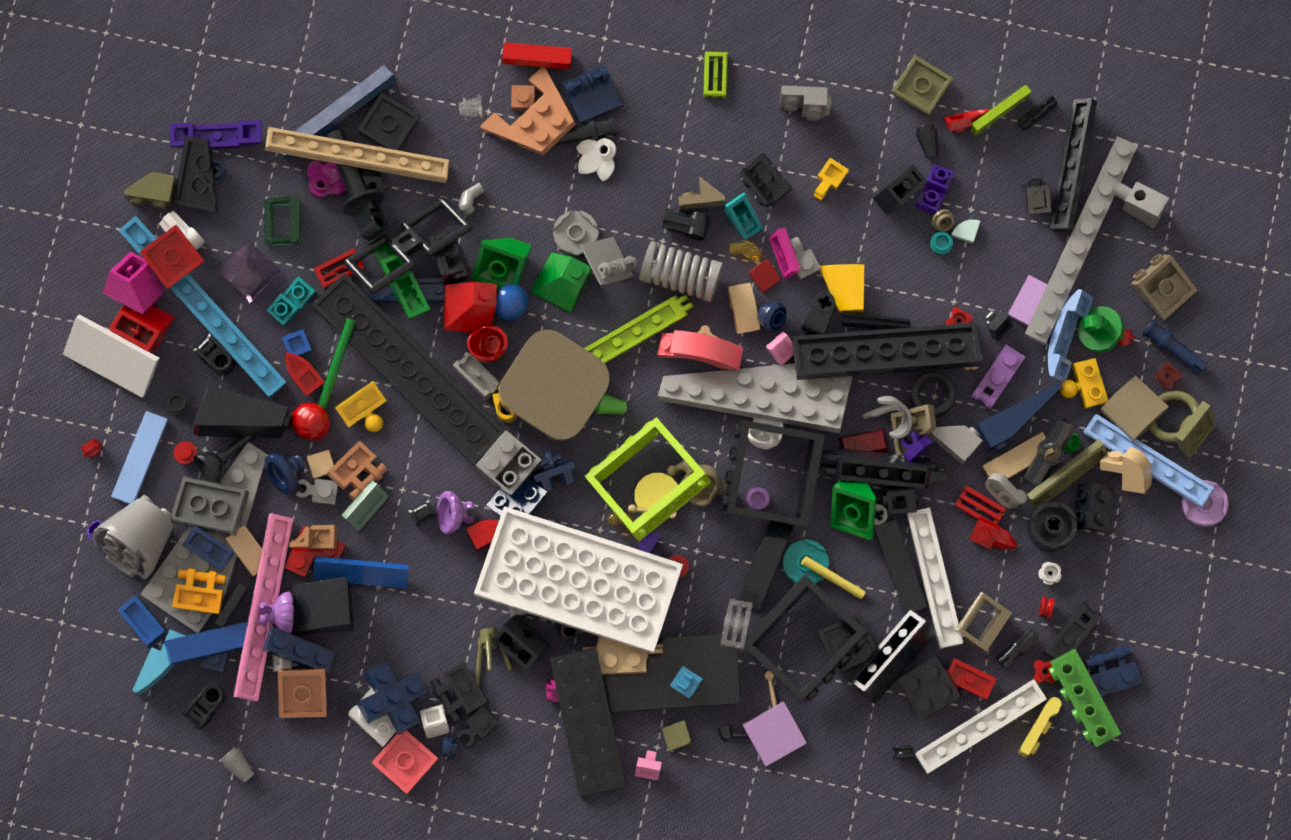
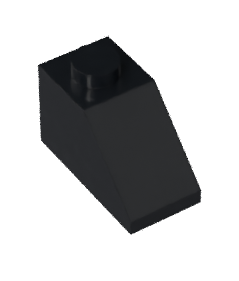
(900, 190)

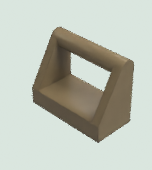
(993, 628)

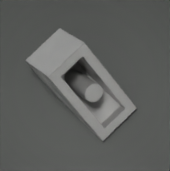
(957, 441)

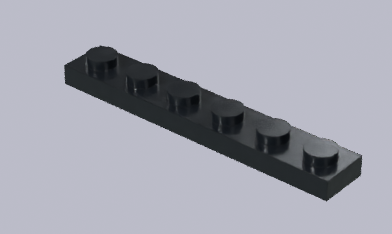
(1073, 165)

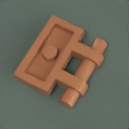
(352, 465)

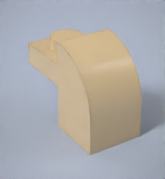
(1134, 467)

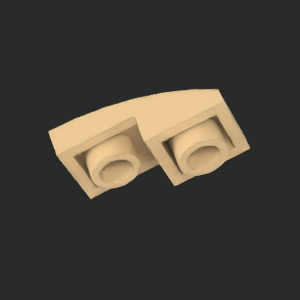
(743, 307)

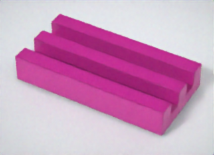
(784, 253)

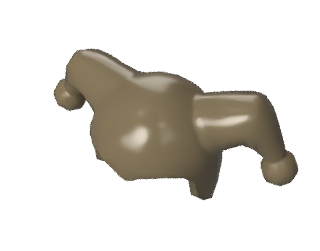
(715, 488)

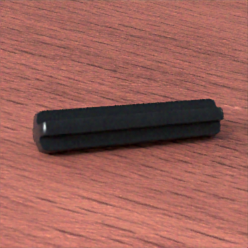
(874, 321)

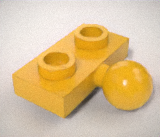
(1087, 383)
(362, 405)

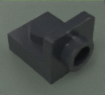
(1037, 196)

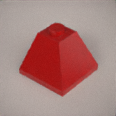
(469, 306)

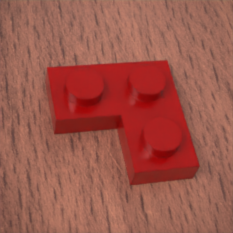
(302, 559)

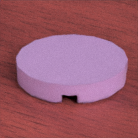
(1211, 512)

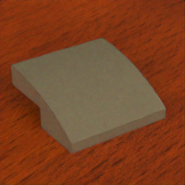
(1134, 408)

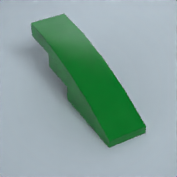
(405, 287)

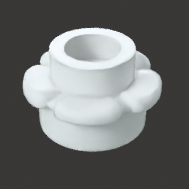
(1056, 573)

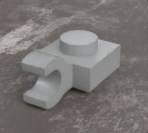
(806, 260)

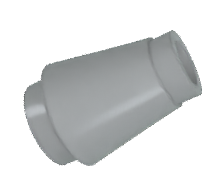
(237, 764)

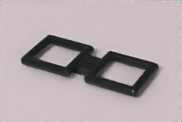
(407, 244)

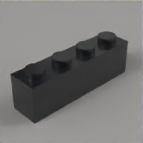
(892, 656)

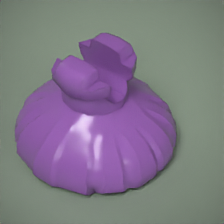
(452, 512)
(280, 613)

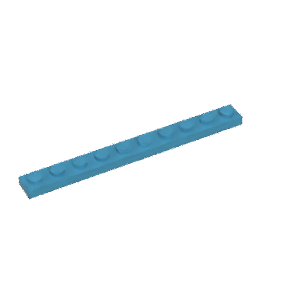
(213, 318)

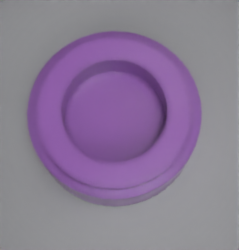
(757, 499)

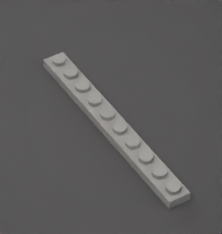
(1080, 241)

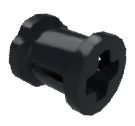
(422, 512)

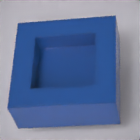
(297, 343)

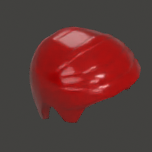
(487, 344)
(311, 421)

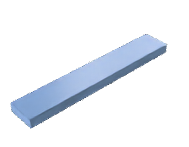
(1163, 469)

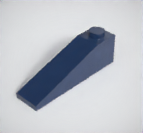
(1006, 424)

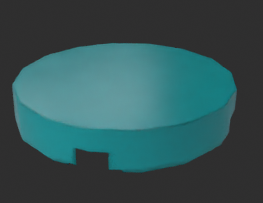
(795, 554)

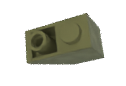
(152, 189)

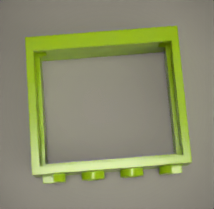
(669, 503)

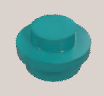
(941, 243)

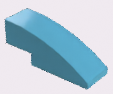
(155, 667)

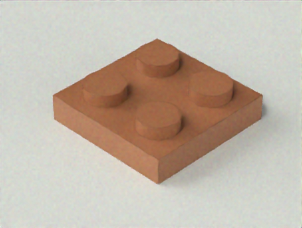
(302, 693)

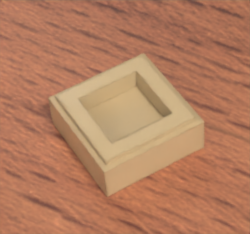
(320, 464)

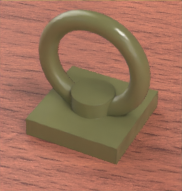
(1194, 427)

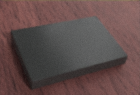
(209, 506)

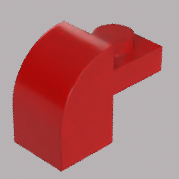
(482, 533)

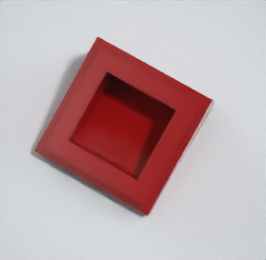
(764, 276)

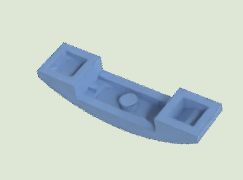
(1062, 334)

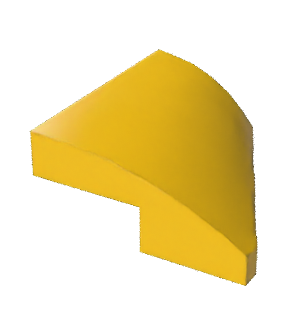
(846, 286)

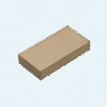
(246, 549)

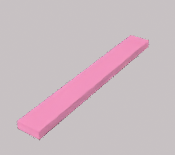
(266, 590)

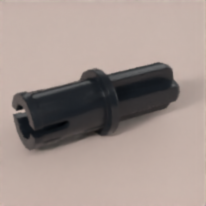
(1017, 648)

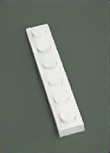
(934, 578)
(980, 726)

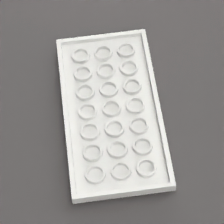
(578, 580)

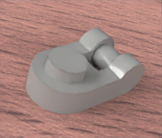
(1004, 491)

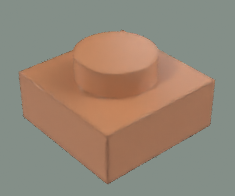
(522, 97)

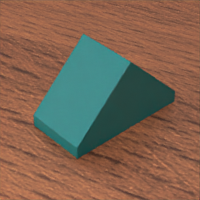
(743, 216)

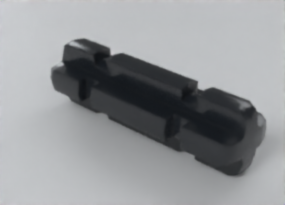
(1037, 112)

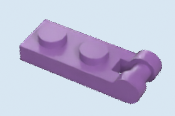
(998, 376)

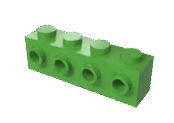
(1084, 697)

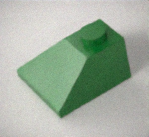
(501, 261)
(562, 281)
(853, 508)

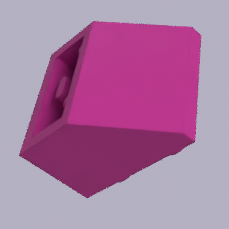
(133, 283)

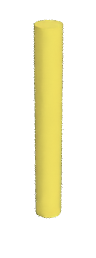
(834, 578)

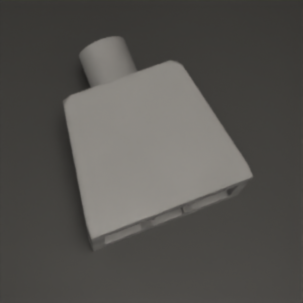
(1150, 203)

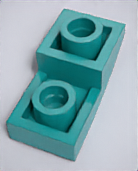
(291, 301)

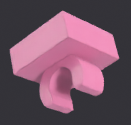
(781, 348)
(648, 767)

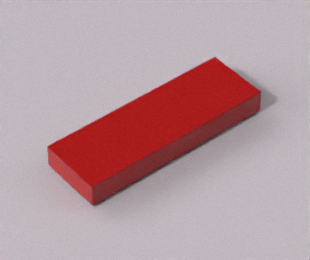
(537, 56)

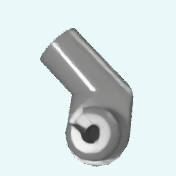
(467, 198)

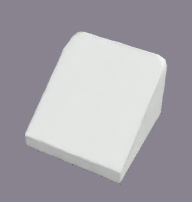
(434, 721)

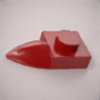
(960, 121)
(303, 373)
(992, 535)

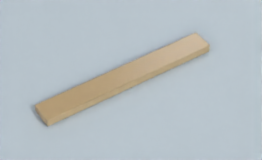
(357, 155)

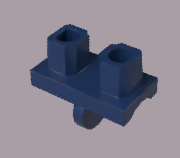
(564, 468)

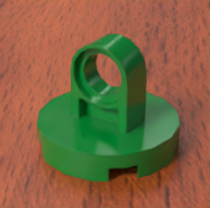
(1101, 329)

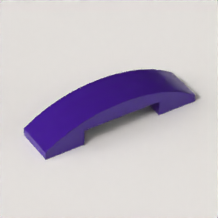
(220, 135)

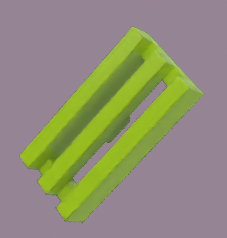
(715, 93)

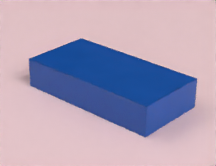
(141, 621)

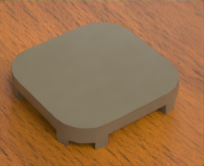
(554, 385)

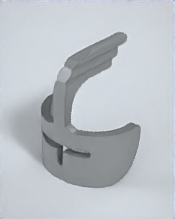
(893, 404)

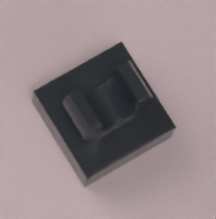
(998, 324)

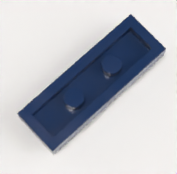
(298, 650)

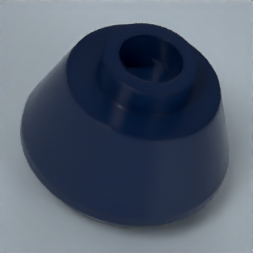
(772, 316)

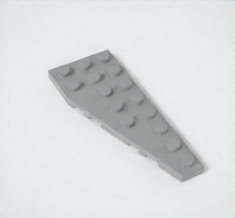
(764, 394)
(244, 474)

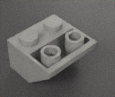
(507, 463)

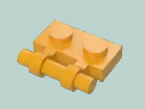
(197, 598)

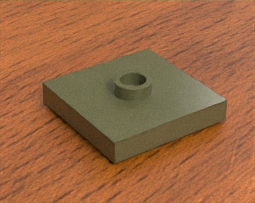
(921, 85)

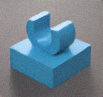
(686, 682)

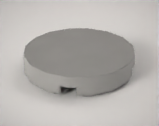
(573, 230)

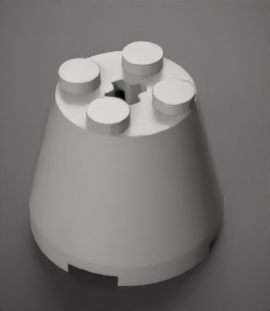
(135, 537)

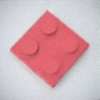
(405, 761)

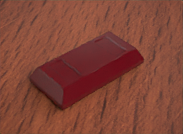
(869, 441)

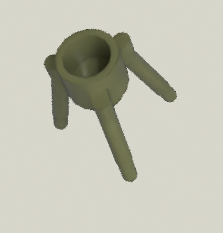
(485, 642)

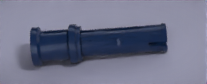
(1165, 340)

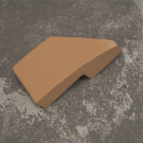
(317, 537)

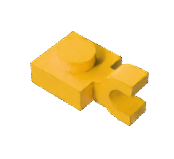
(831, 176)

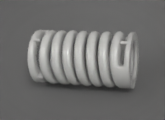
(681, 278)

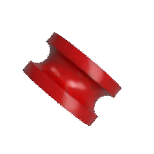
(1046, 607)

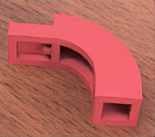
(702, 348)

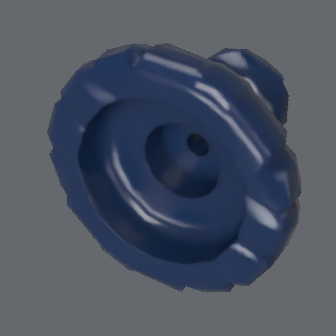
(283, 471)

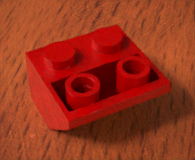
(142, 329)

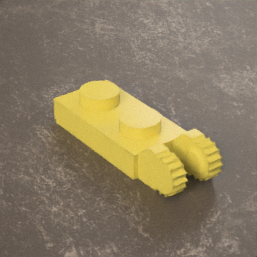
(1040, 726)

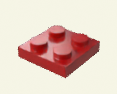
(172, 256)

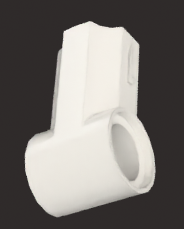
(172, 219)

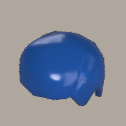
(511, 302)

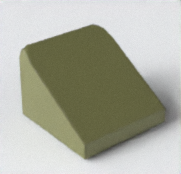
(676, 736)

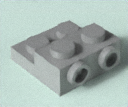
(812, 100)

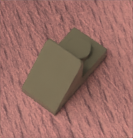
(708, 198)

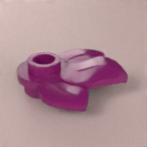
(324, 175)

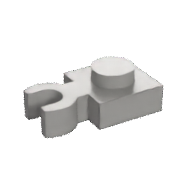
(322, 491)

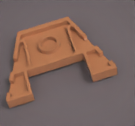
(541, 124)

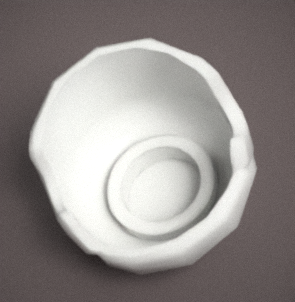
(764, 439)

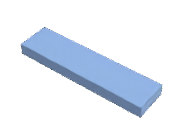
(139, 458)

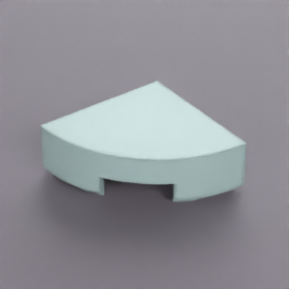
(966, 230)

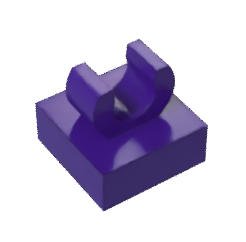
(917, 447)

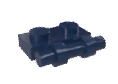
(1114, 679)

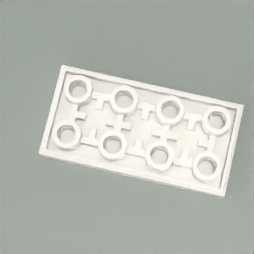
(111, 356)

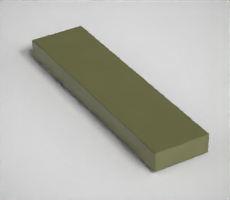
(1067, 474)

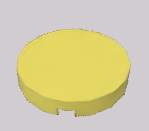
(652, 489)

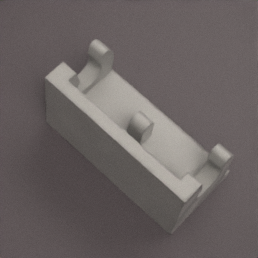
(476, 376)

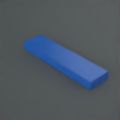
(362, 572)
(206, 643)

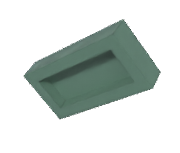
(365, 505)

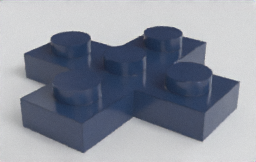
(392, 698)

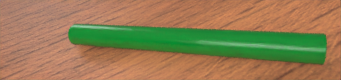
(336, 363)

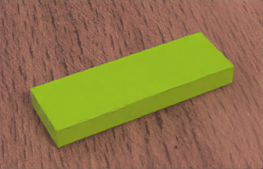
(1000, 110)

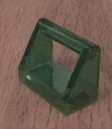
(295, 220)

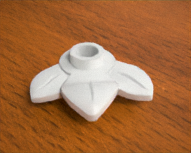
(594, 160)

